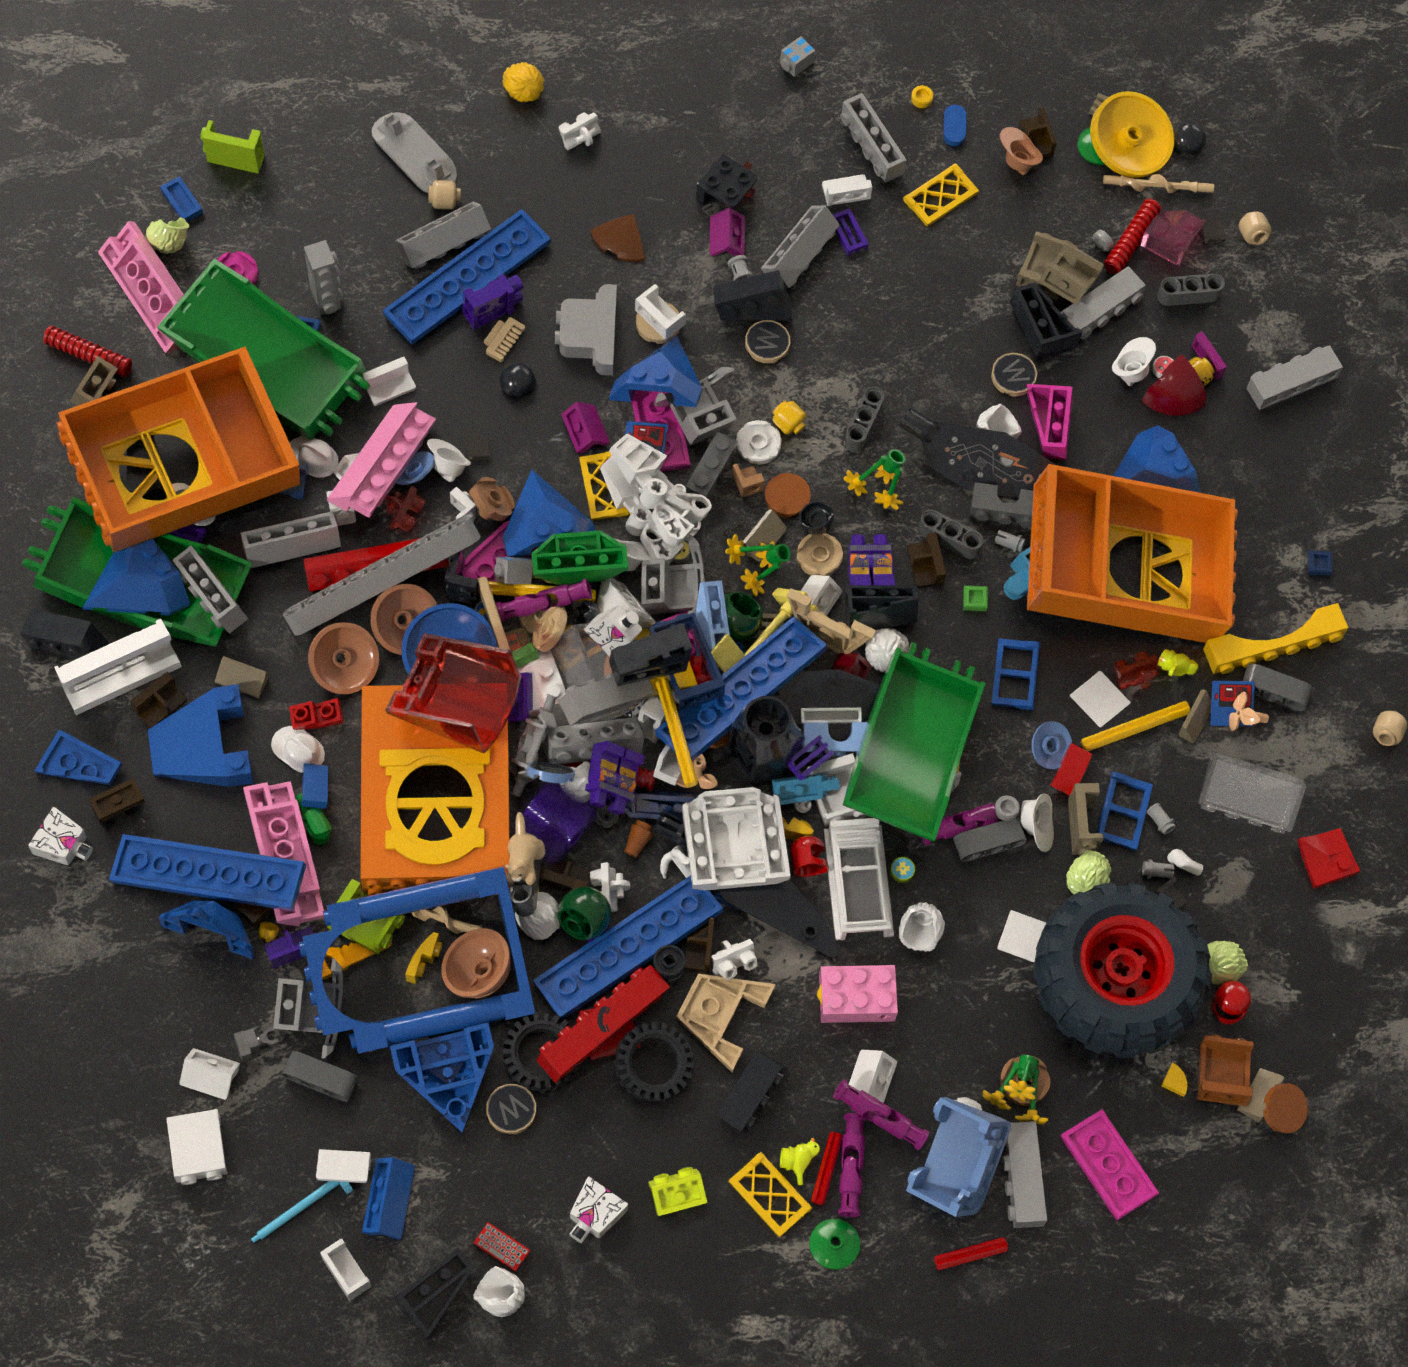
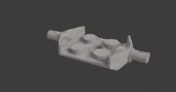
(530, 741)

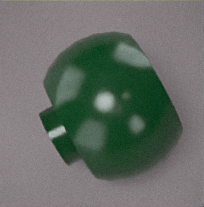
(743, 616)
(584, 913)

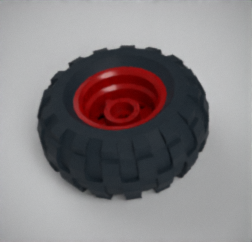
(1132, 920)

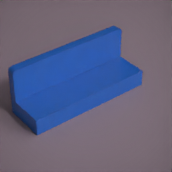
(388, 1198)

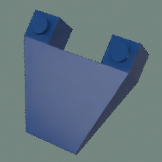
(191, 743)

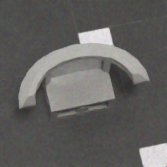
(708, 416)
(672, 587)
(295, 1009)

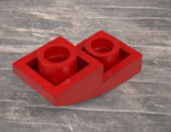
(317, 715)
(1071, 769)

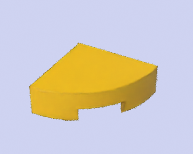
(1175, 1080)

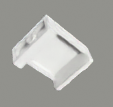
(831, 804)
(196, 1146)

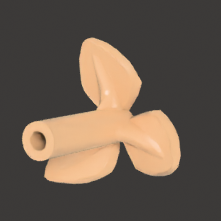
(1246, 715)
(706, 781)

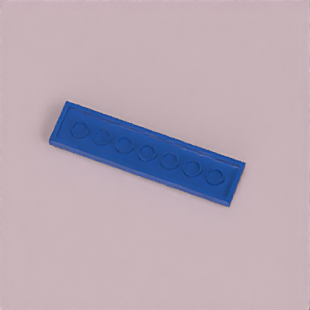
(485, 260)
(755, 675)
(208, 872)
(626, 947)

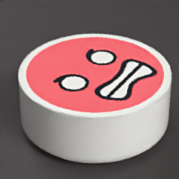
(1160, 365)

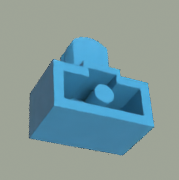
(1017, 584)

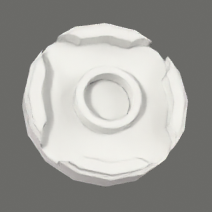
(758, 442)

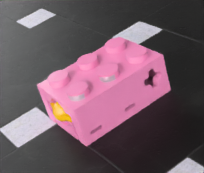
(857, 993)

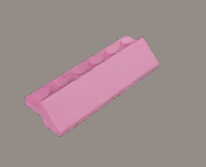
(142, 278)
(382, 459)
(282, 835)

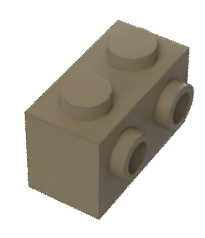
(95, 382)

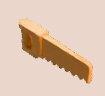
(346, 957)

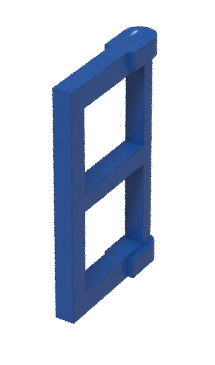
(1016, 703)
(1140, 816)

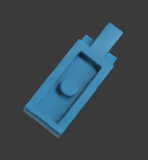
(810, 788)

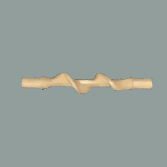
(1157, 181)
(441, 914)

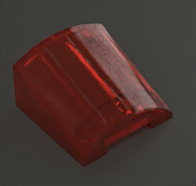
(459, 691)

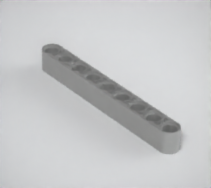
(381, 575)

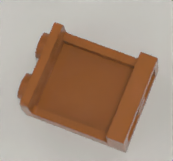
(1225, 1070)

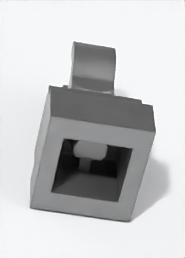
(248, 1043)

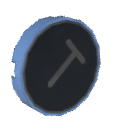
(550, 772)

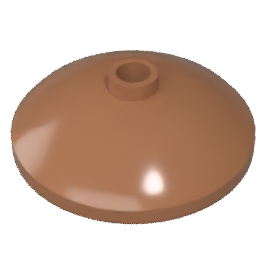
(398, 600)
(358, 662)

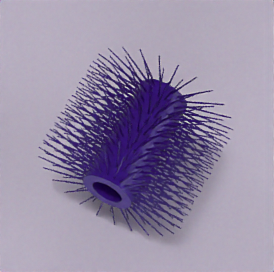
(559, 825)

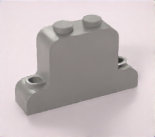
(589, 328)

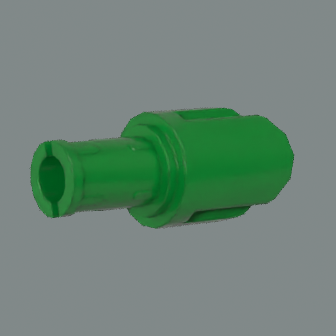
(315, 822)

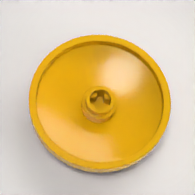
(1132, 134)

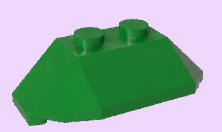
(579, 556)

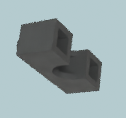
(714, 461)
(987, 506)

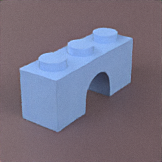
(852, 744)

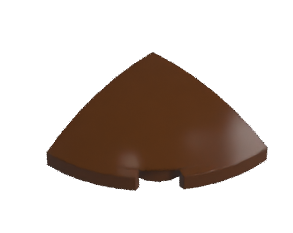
(620, 238)

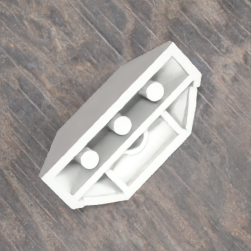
(616, 593)
(546, 681)

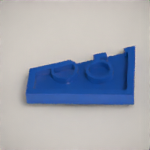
(78, 761)

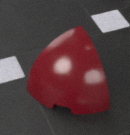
(1177, 390)

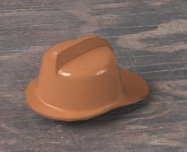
(1021, 151)

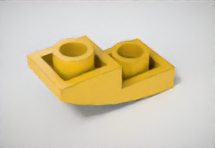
(796, 829)
(426, 952)

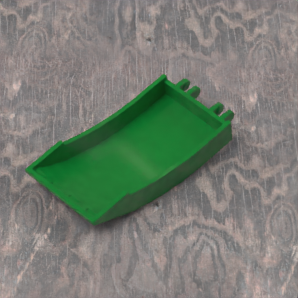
(296, 364)
(80, 556)
(913, 743)

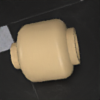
(444, 194)
(1255, 228)
(1389, 728)

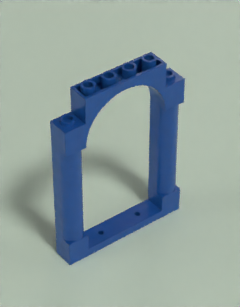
(381, 1034)

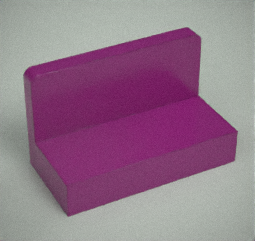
(727, 233)
(584, 426)

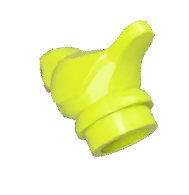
(1177, 663)
(799, 1158)

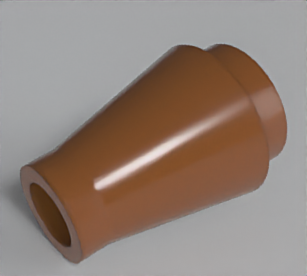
(638, 838)

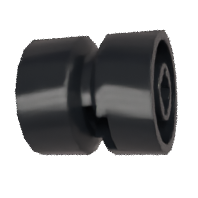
(669, 963)

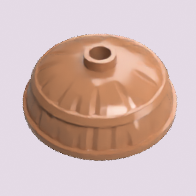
(469, 960)

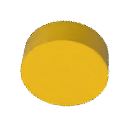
(922, 96)

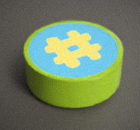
(902, 870)

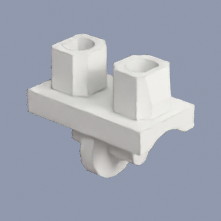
(580, 131)
(612, 883)
(733, 956)

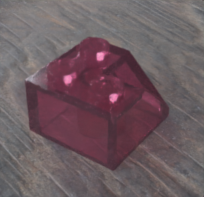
(1173, 235)

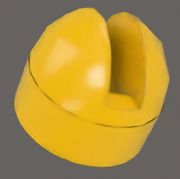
(268, 931)

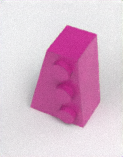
(1052, 417)

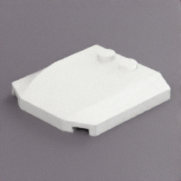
(735, 839)

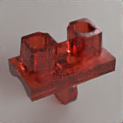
(401, 518)
(1138, 673)

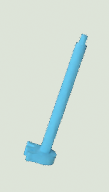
(296, 1209)

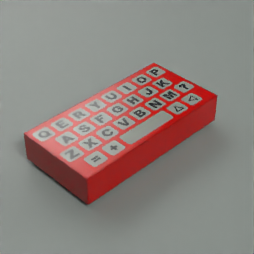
(501, 1247)

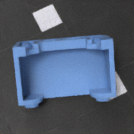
(960, 1158)

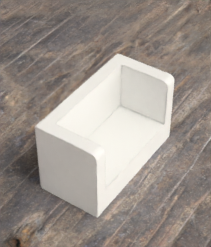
(659, 313)
(345, 1269)

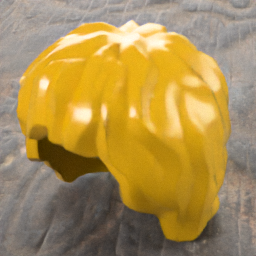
(523, 82)

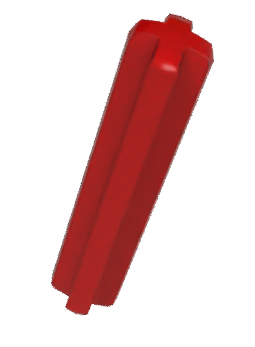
(826, 1168)
(971, 1253)

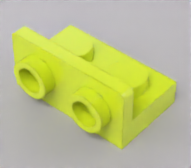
(677, 1191)

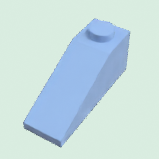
(711, 613)

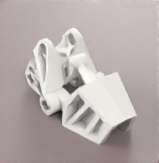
(639, 485)

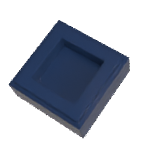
(1319, 563)

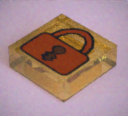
(517, 639)

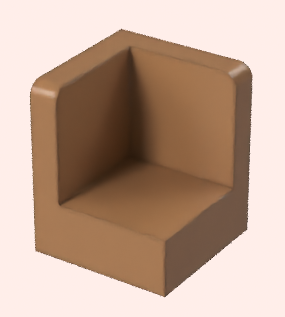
(747, 480)

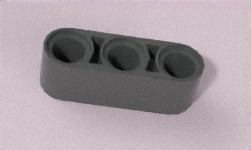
(1199, 283)
(864, 410)
(956, 544)
(1278, 687)
(989, 839)
(525, 896)
(320, 1076)

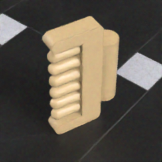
(497, 337)

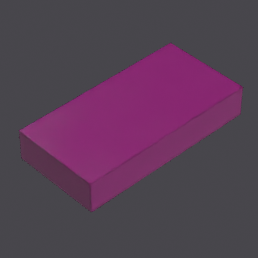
(1205, 350)

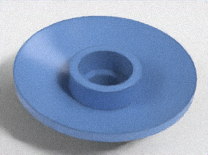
(417, 468)
(1058, 741)

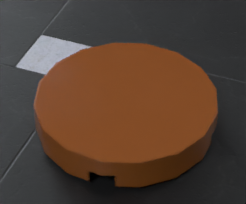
(787, 494)
(1285, 1108)

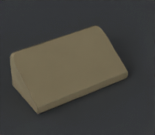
(766, 530)
(250, 679)
(1196, 718)
(1260, 1086)

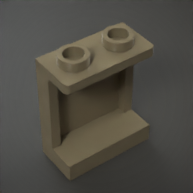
(1041, 253)
(1071, 273)
(1082, 798)

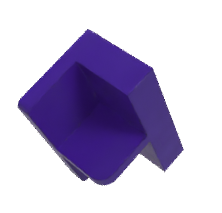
(286, 948)

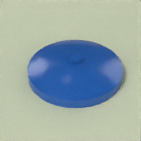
(447, 621)

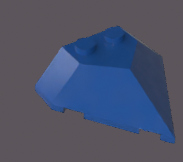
(661, 371)
(1158, 460)
(539, 515)
(139, 582)
(213, 918)
(447, 1069)

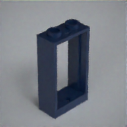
(702, 692)

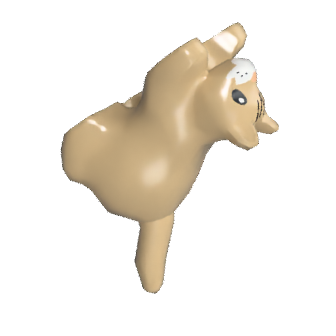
(523, 851)

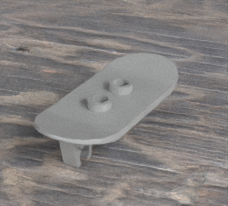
(413, 150)

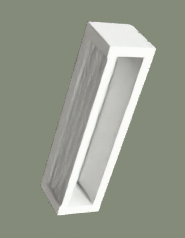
(830, 715)

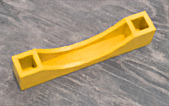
(1230, 651)

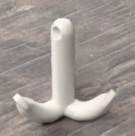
(679, 859)

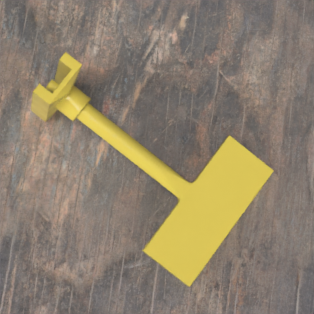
(727, 653)

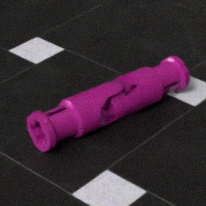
(531, 603)
(972, 819)
(866, 1104)
(851, 1180)

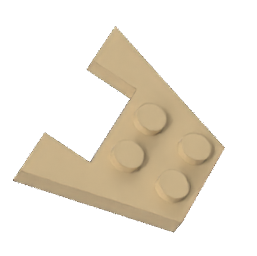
(835, 634)
(711, 1008)

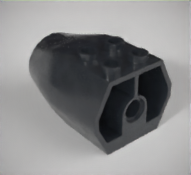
(765, 740)

